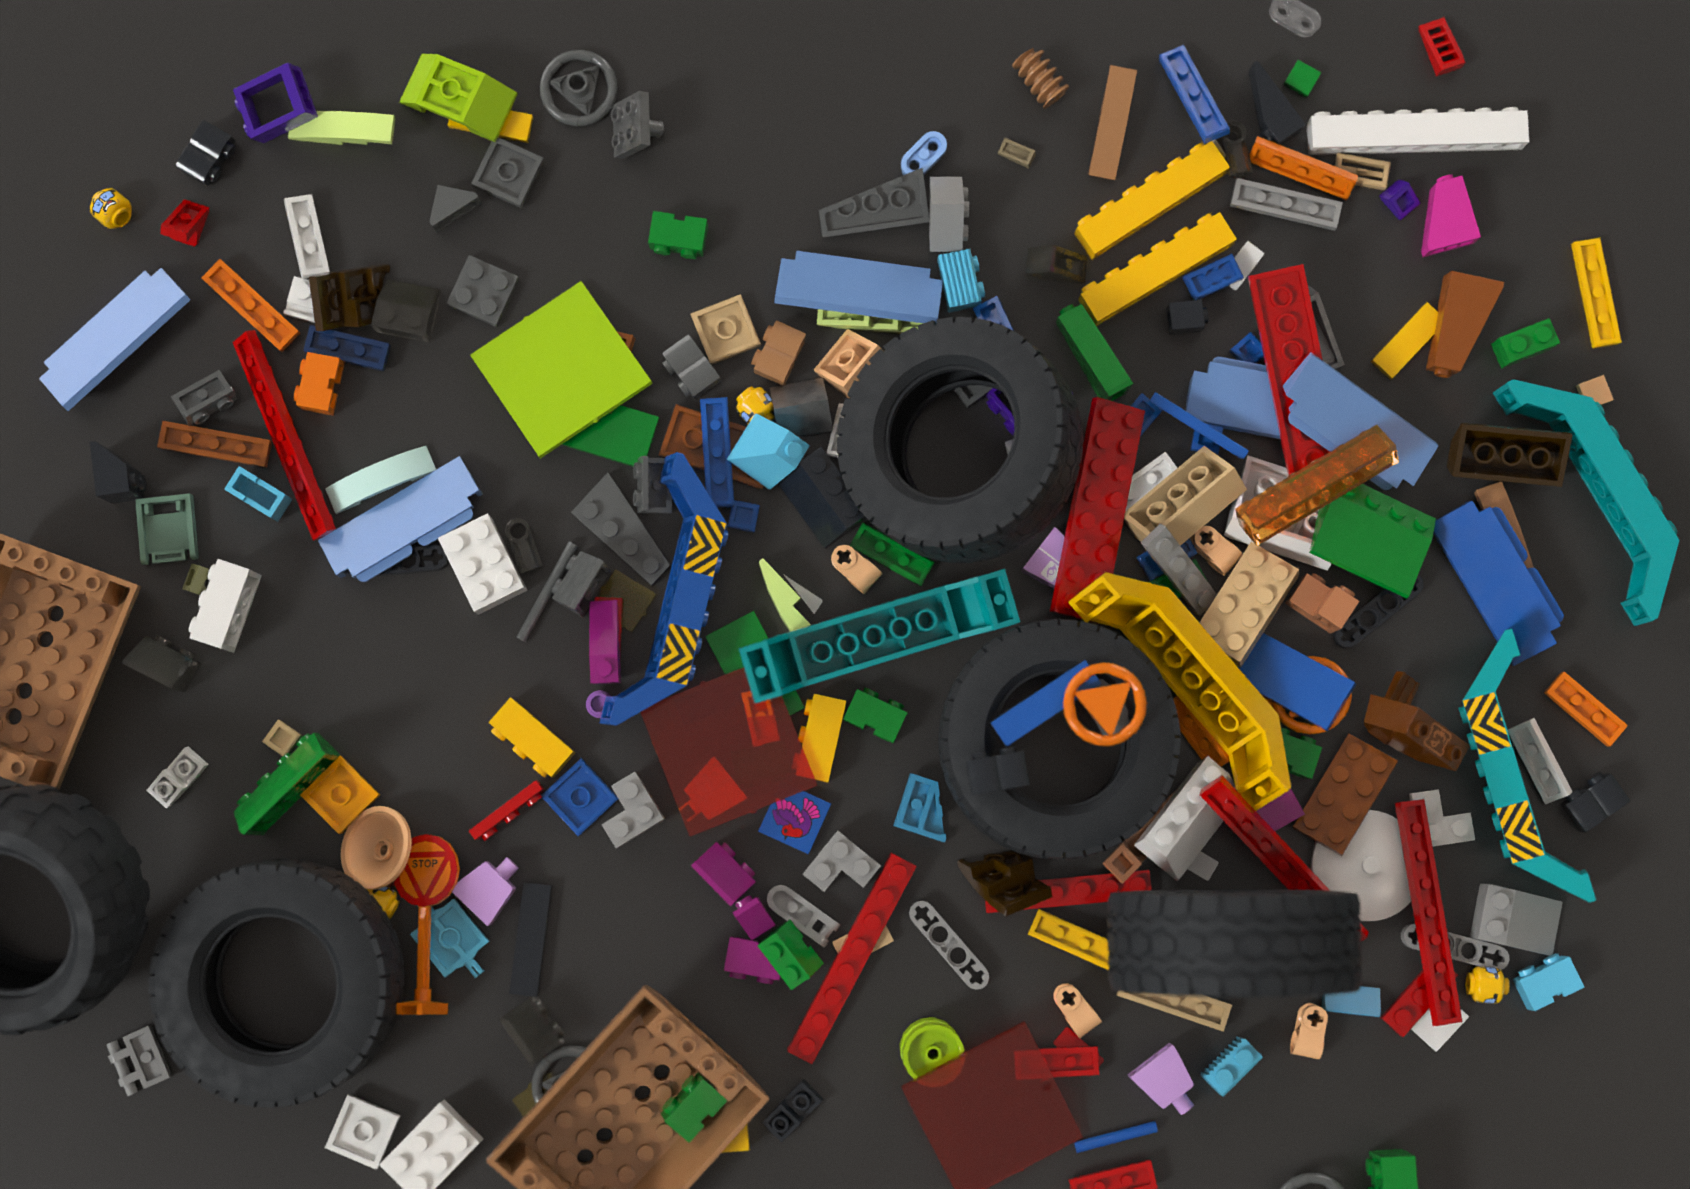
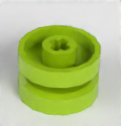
(924, 1036)

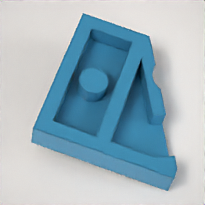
(921, 809)

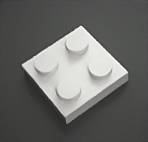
(362, 1131)

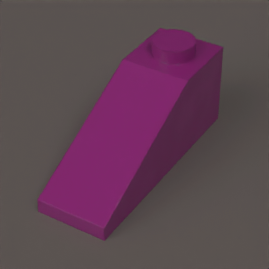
(604, 642)

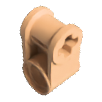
(1218, 551)
(859, 571)
(1079, 1012)
(1309, 1035)

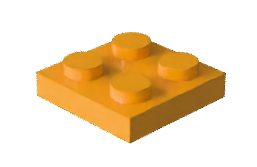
(340, 795)

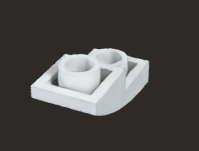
(177, 777)

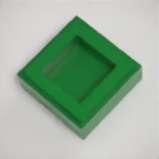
(1302, 78)

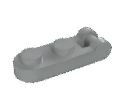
(802, 913)

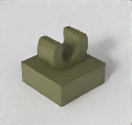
(195, 579)

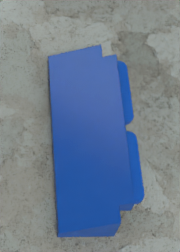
(1494, 574)

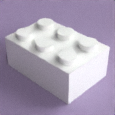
(482, 564)
(224, 605)
(432, 1149)

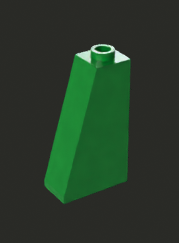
(1093, 353)

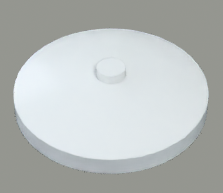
(1370, 867)

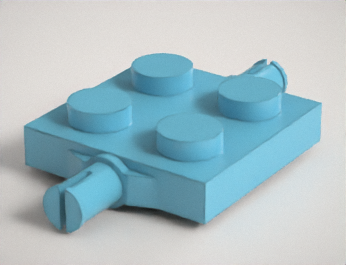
(454, 939)

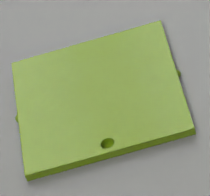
(561, 369)

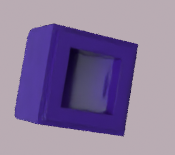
(1400, 198)

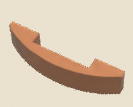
(1126, 856)

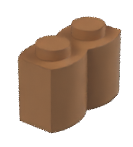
(779, 352)

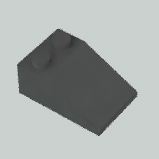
(581, 582)

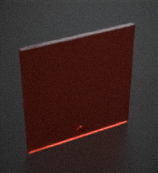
(726, 751)
(992, 1110)

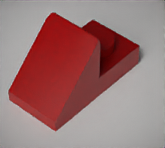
(186, 222)

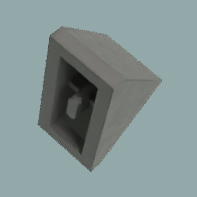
(451, 205)

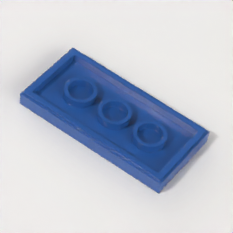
(1297, 682)

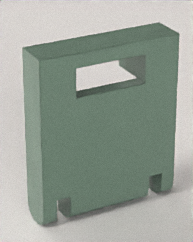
(167, 534)

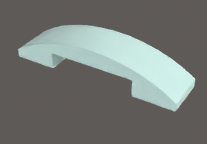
(379, 478)

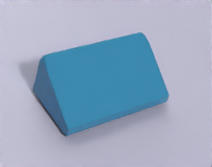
(1362, 1002)

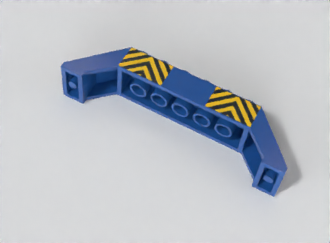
(685, 595)

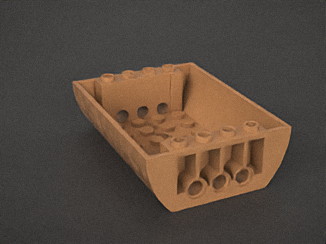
(68, 671)
(601, 1094)

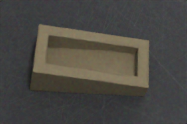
(1017, 153)

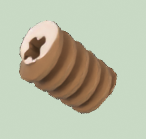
(1040, 77)

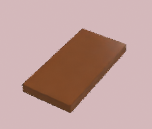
(685, 437)

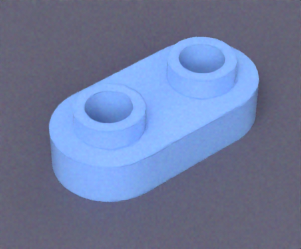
(922, 155)

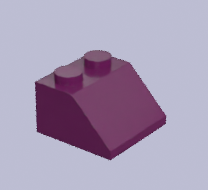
(724, 872)

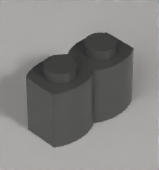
(691, 367)

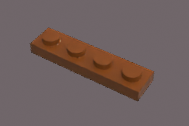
(214, 444)

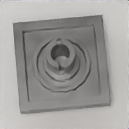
(632, 125)

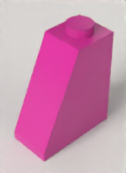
(1449, 217)

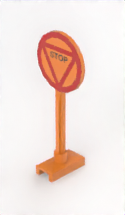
(425, 882)

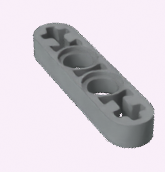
(1456, 943)
(948, 945)

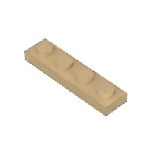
(1197, 1009)

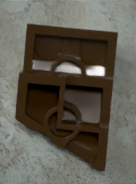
(346, 296)
(1006, 881)

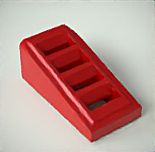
(1435, 57)

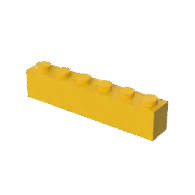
(1151, 200)
(1157, 269)

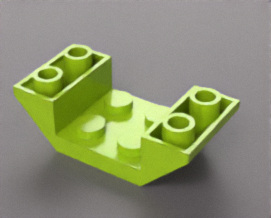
(459, 95)

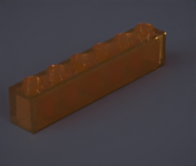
(1317, 485)

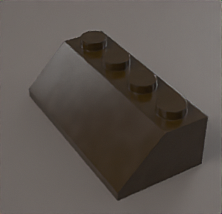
(1509, 454)

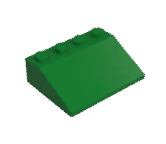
(1374, 538)
(284, 787)

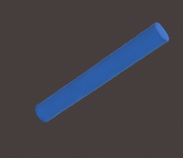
(1116, 1136)

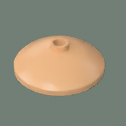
(376, 847)

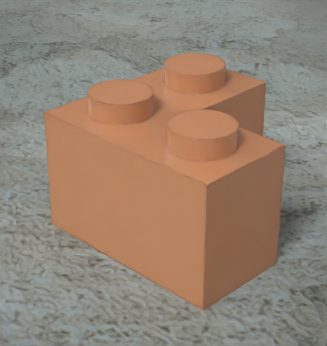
(1321, 604)

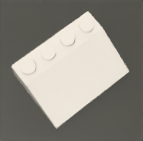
(1291, 542)

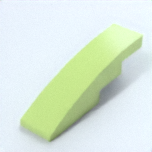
(347, 127)
(862, 322)
(783, 597)

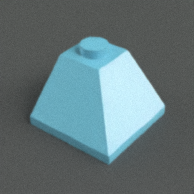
(767, 451)

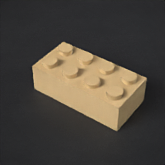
(1187, 497)
(1248, 601)

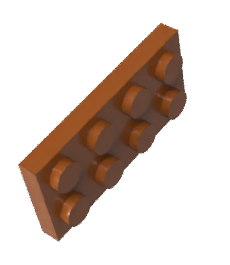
(1345, 794)

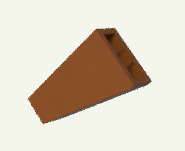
(1462, 312)

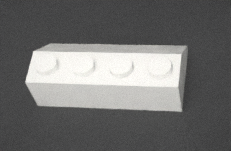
(1183, 822)

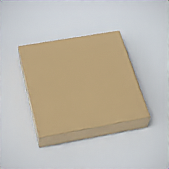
(725, 329)

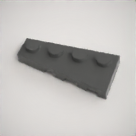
(881, 207)
(618, 526)

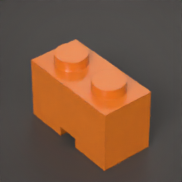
(317, 383)

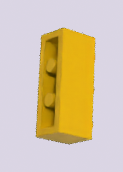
(821, 733)
(531, 738)

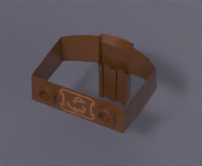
(1410, 728)

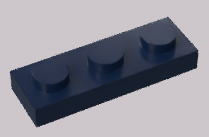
(348, 348)

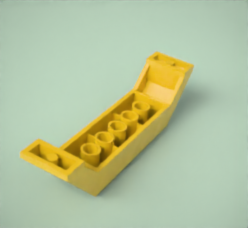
(1199, 676)

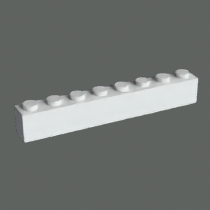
(1417, 131)

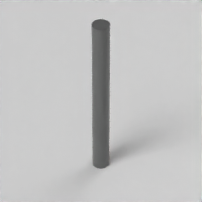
(546, 592)

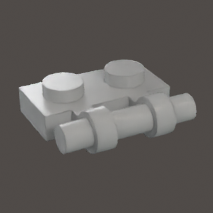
(146, 1057)

